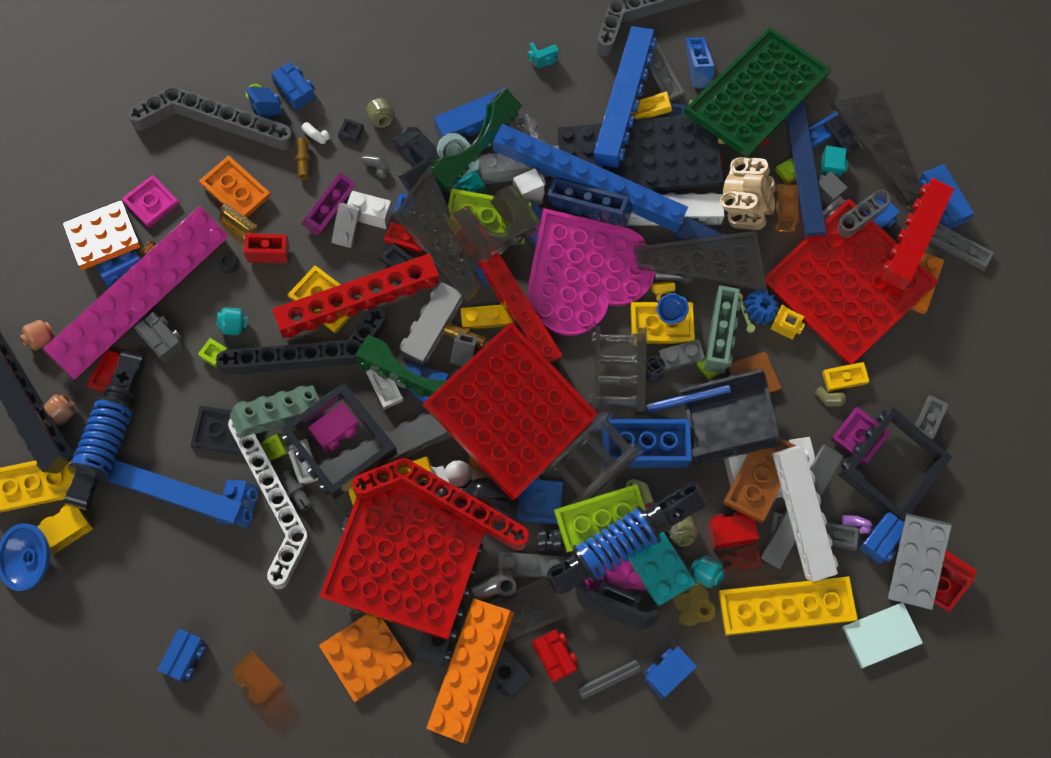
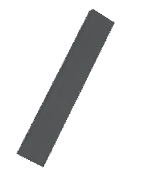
(783, 536)

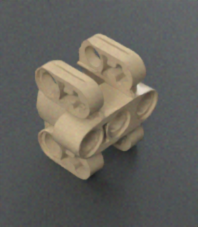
(750, 192)

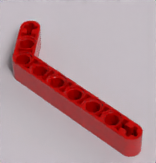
(447, 502)

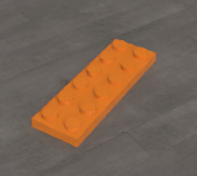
(470, 671)

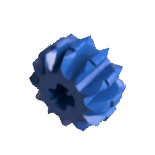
(761, 307)

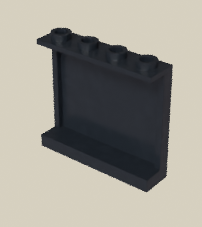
(732, 421)

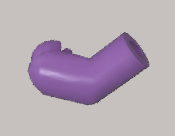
(856, 521)

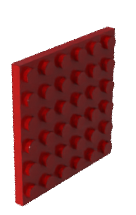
(841, 286)
(510, 410)
(404, 560)

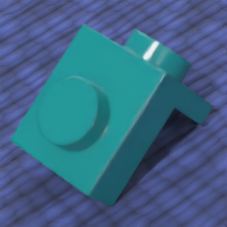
(544, 56)
(471, 183)

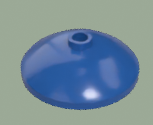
(23, 557)

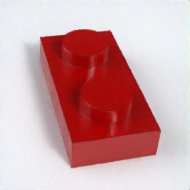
(400, 236)

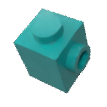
(834, 161)

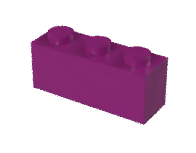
(328, 204)

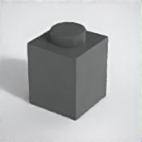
(830, 188)
(463, 349)

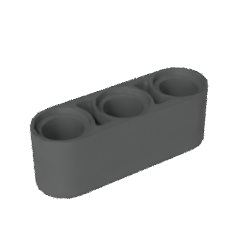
(870, 207)

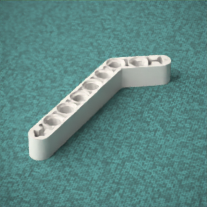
(279, 510)

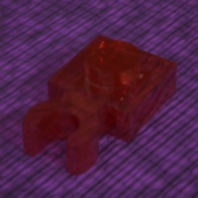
(745, 558)

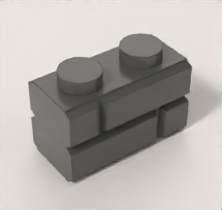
(159, 337)

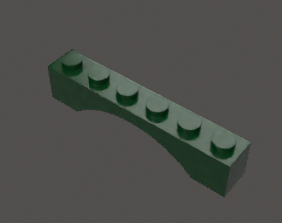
(498, 112)
(377, 357)

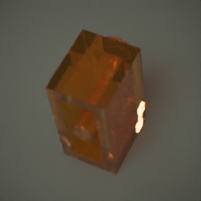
(786, 208)
(257, 678)

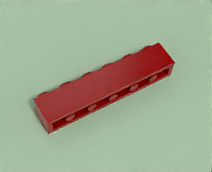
(917, 234)

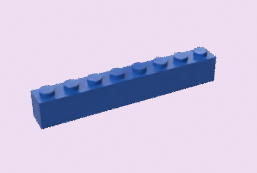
(624, 97)

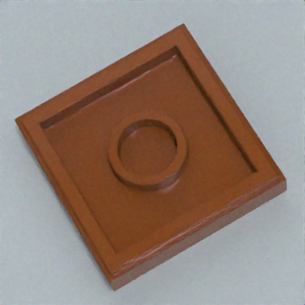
(757, 362)

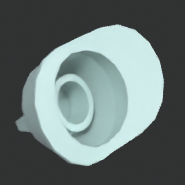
(455, 144)

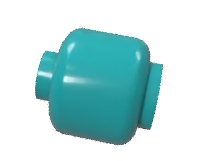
(231, 321)
(707, 571)

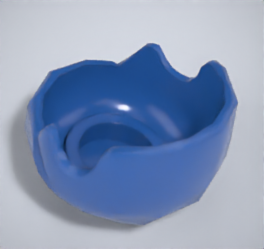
(672, 309)

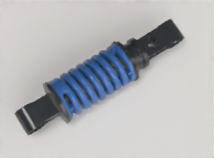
(104, 433)
(631, 532)

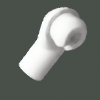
(315, 134)

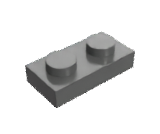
(682, 355)
(931, 416)

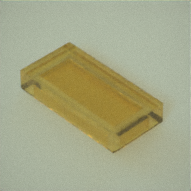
(236, 221)

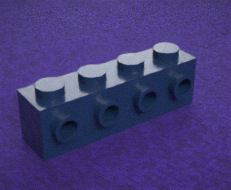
(590, 202)

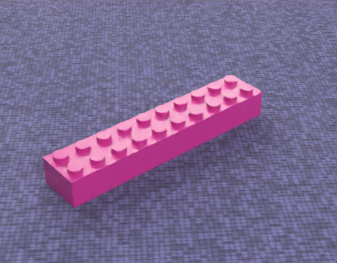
(135, 293)

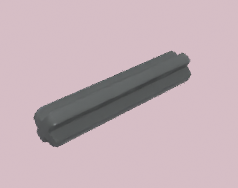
(609, 679)

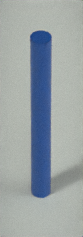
(689, 398)

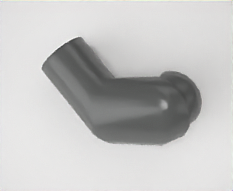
(375, 161)

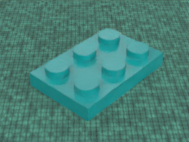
(662, 571)

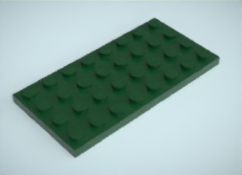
(757, 92)

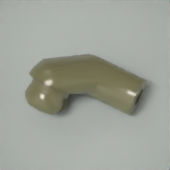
(831, 399)

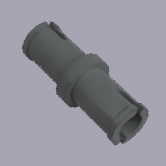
(295, 491)

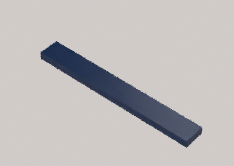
(805, 173)

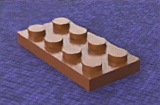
(756, 484)

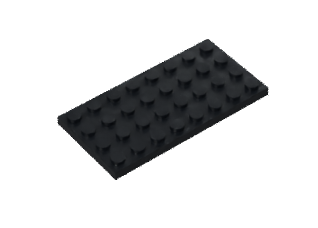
(660, 152)

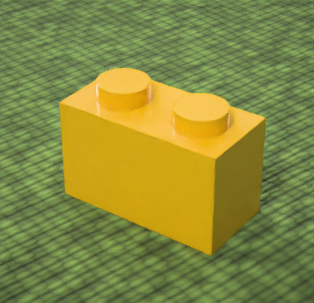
(65, 527)

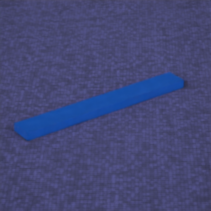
(175, 492)

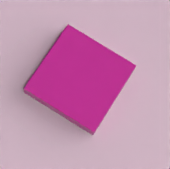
(150, 201)

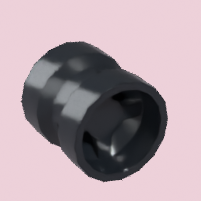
(653, 373)
(549, 540)

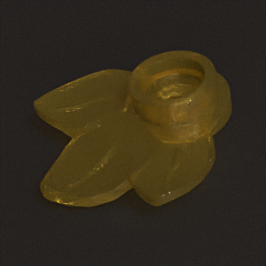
(691, 604)

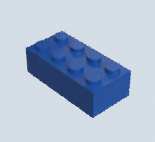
(664, 440)

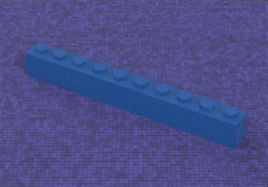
(576, 170)

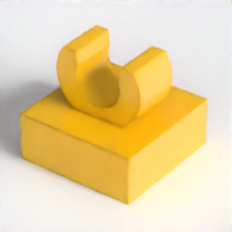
(661, 288)

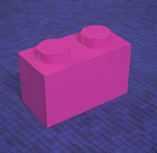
(334, 428)

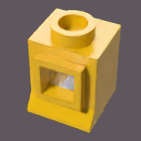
(788, 323)

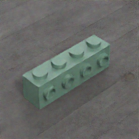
(721, 329)
(272, 411)

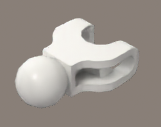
(456, 473)

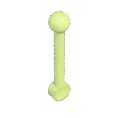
(750, 328)

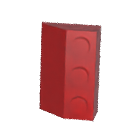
(953, 582)

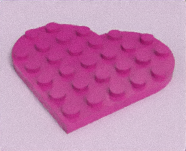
(582, 270)

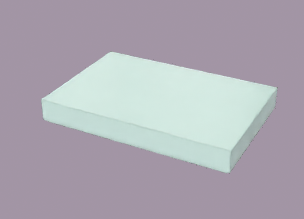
(882, 635)

